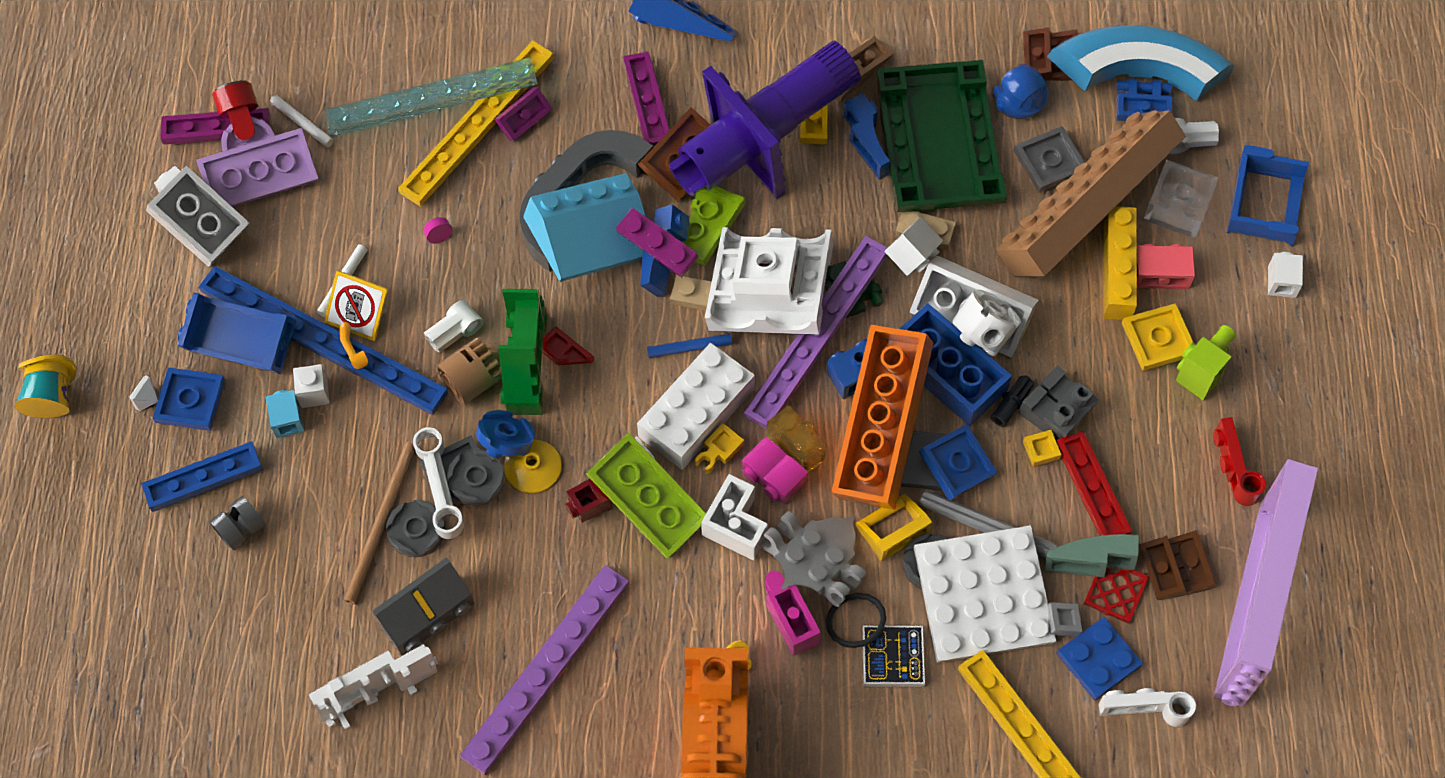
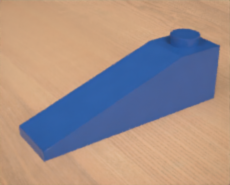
(681, 16)

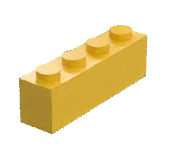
(1120, 263)

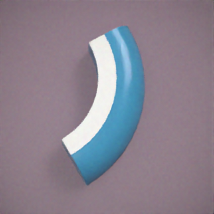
(1141, 53)

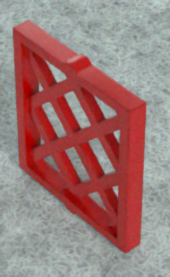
(1108, 609)

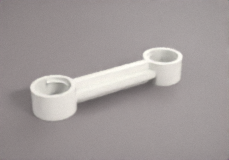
(438, 483)

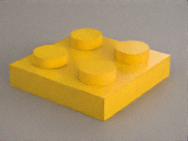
(1157, 336)

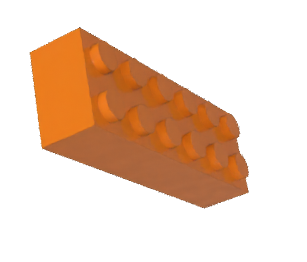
(882, 416)

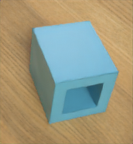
(284, 413)

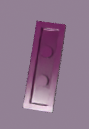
(656, 242)

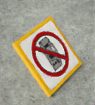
(356, 303)

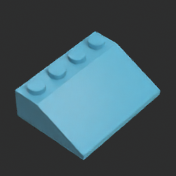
(579, 226)

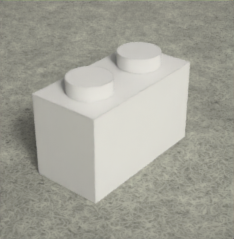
(914, 247)

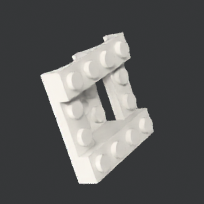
(760, 298)

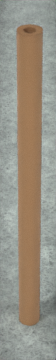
(379, 524)

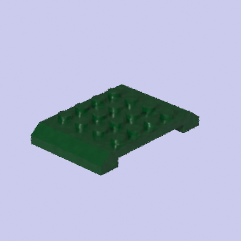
(939, 136)

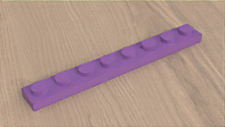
(808, 347)
(544, 670)

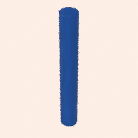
(688, 345)

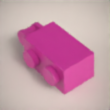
(791, 614)

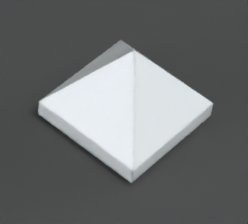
(144, 394)

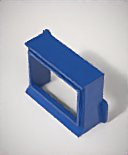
(1261, 161)

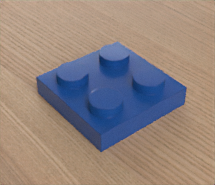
(189, 399)
(958, 462)
(1099, 658)

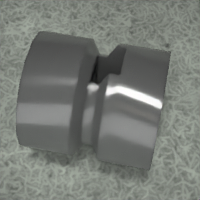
(237, 523)

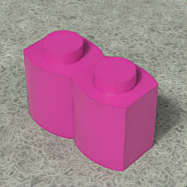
(774, 471)

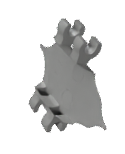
(816, 555)

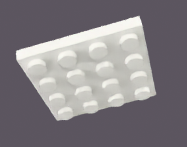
(984, 593)

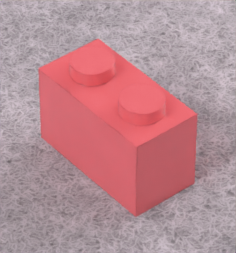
(1165, 266)

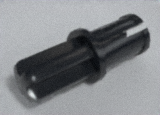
(1012, 401)

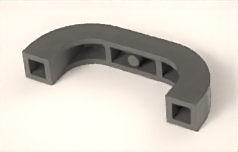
(568, 169)

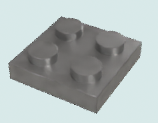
(1049, 158)

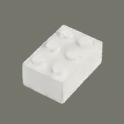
(197, 216)

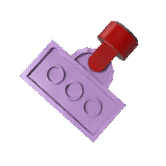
(252, 157)

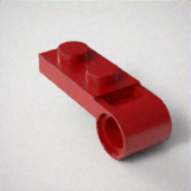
(1234, 466)

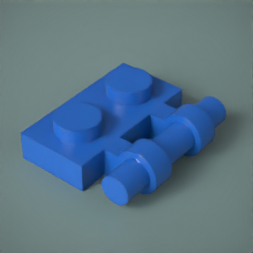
(1131, 102)

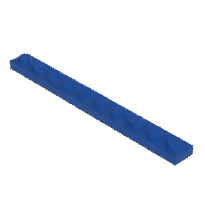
(326, 342)

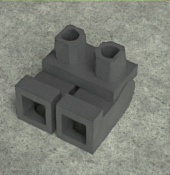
(1058, 404)

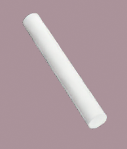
(302, 121)
(349, 268)

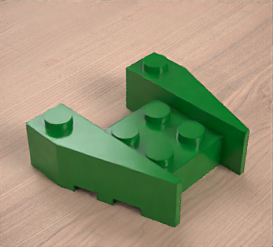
(523, 355)

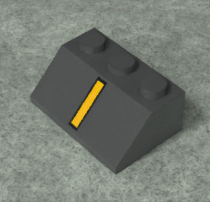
(424, 607)

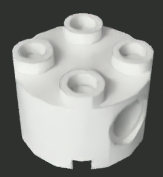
(986, 322)

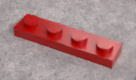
(1092, 485)

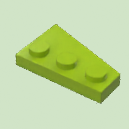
(709, 214)

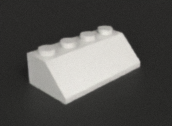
(949, 286)

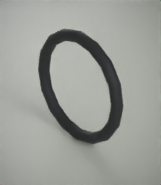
(873, 637)

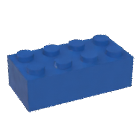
(958, 373)

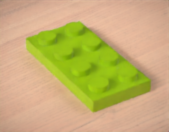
(647, 495)

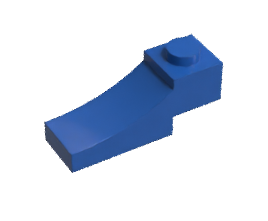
(862, 118)
(654, 274)

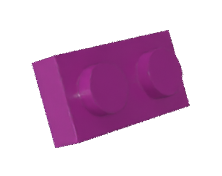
(523, 114)

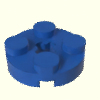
(514, 440)

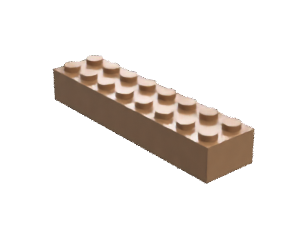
(1090, 193)

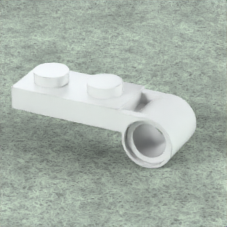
(1148, 701)

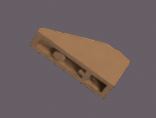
(868, 59)

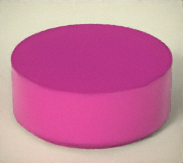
(437, 230)

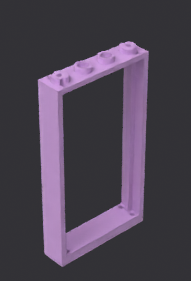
(1266, 584)

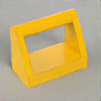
(900, 538)

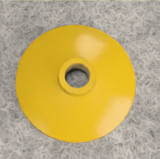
(537, 477)

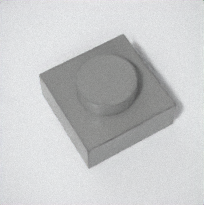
(1064, 619)

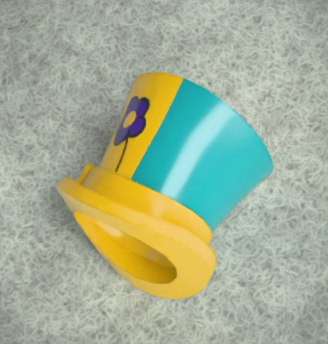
(45, 386)

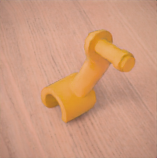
(357, 360)

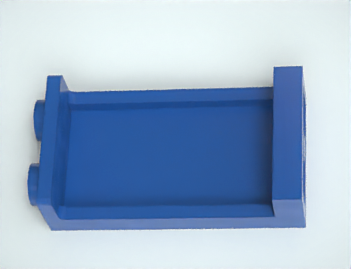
(236, 333)

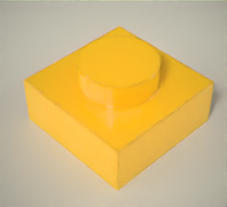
(1042, 448)

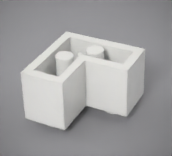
(729, 522)

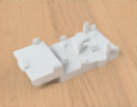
(369, 679)

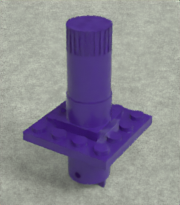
(752, 128)

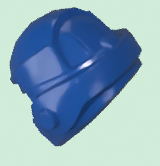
(1022, 93)

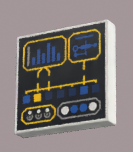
(894, 657)

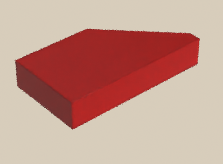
(564, 350)

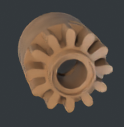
(470, 370)

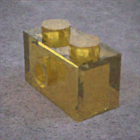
(796, 438)

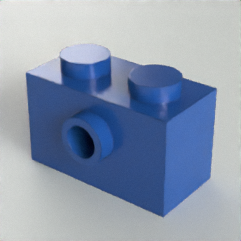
(845, 369)

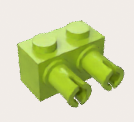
(1205, 362)

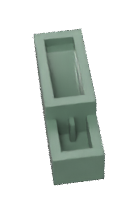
(1093, 555)

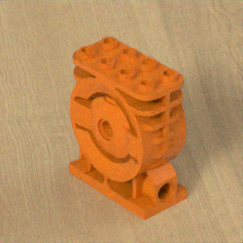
(715, 713)

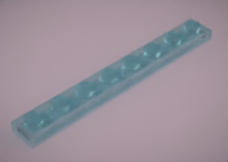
(430, 97)

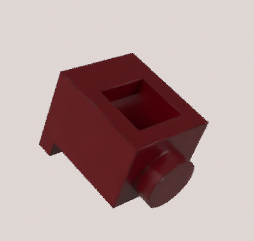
(587, 492)

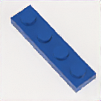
(201, 476)

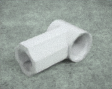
(1197, 135)
(459, 321)

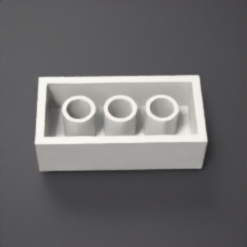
(696, 406)

